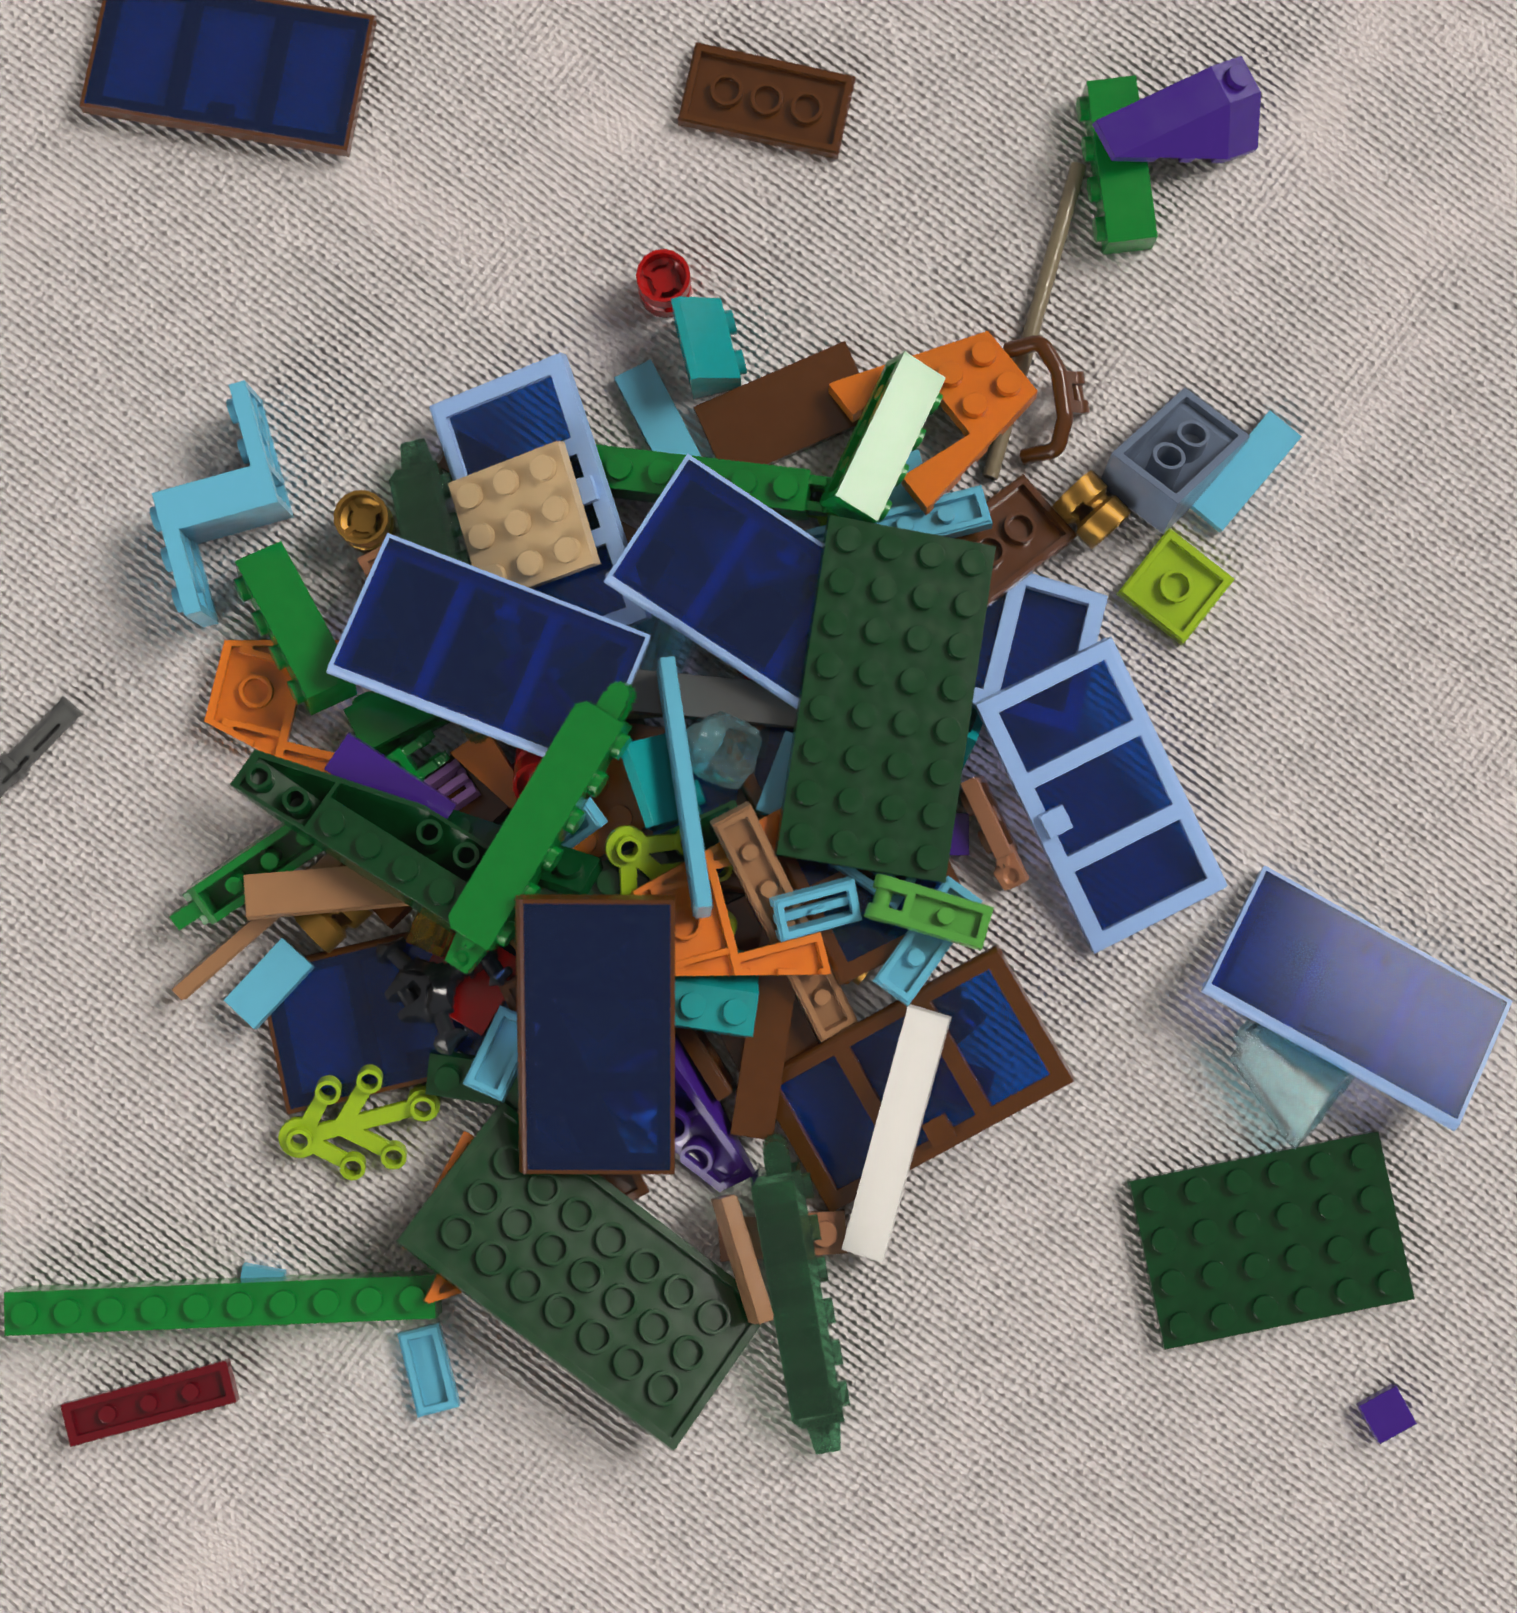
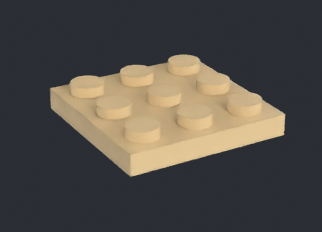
(526, 518)

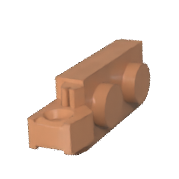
(995, 833)

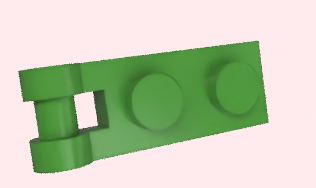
(930, 912)

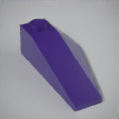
(1196, 118)
(704, 1129)

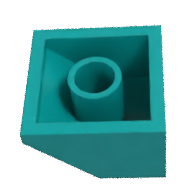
(707, 345)
(652, 782)
(717, 1003)

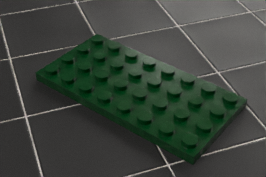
(885, 700)
(584, 1280)

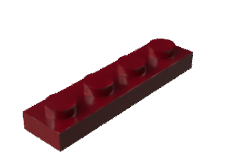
(150, 1402)

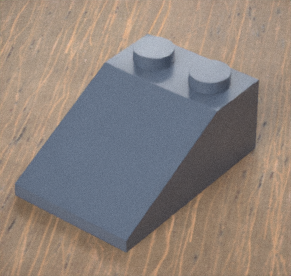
(1172, 459)

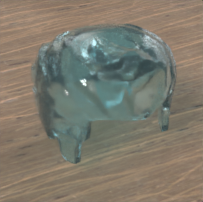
(723, 749)

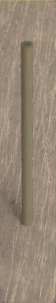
(1041, 297)

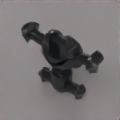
(430, 989)

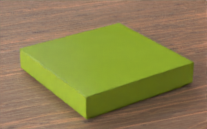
(1175, 586)

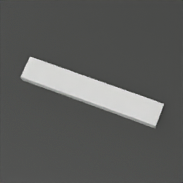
(896, 1132)

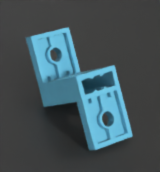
(220, 506)

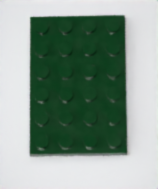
(1270, 1239)

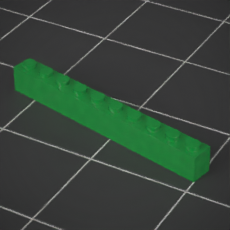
(219, 1302)

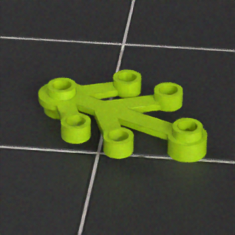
(641, 859)
(354, 1124)

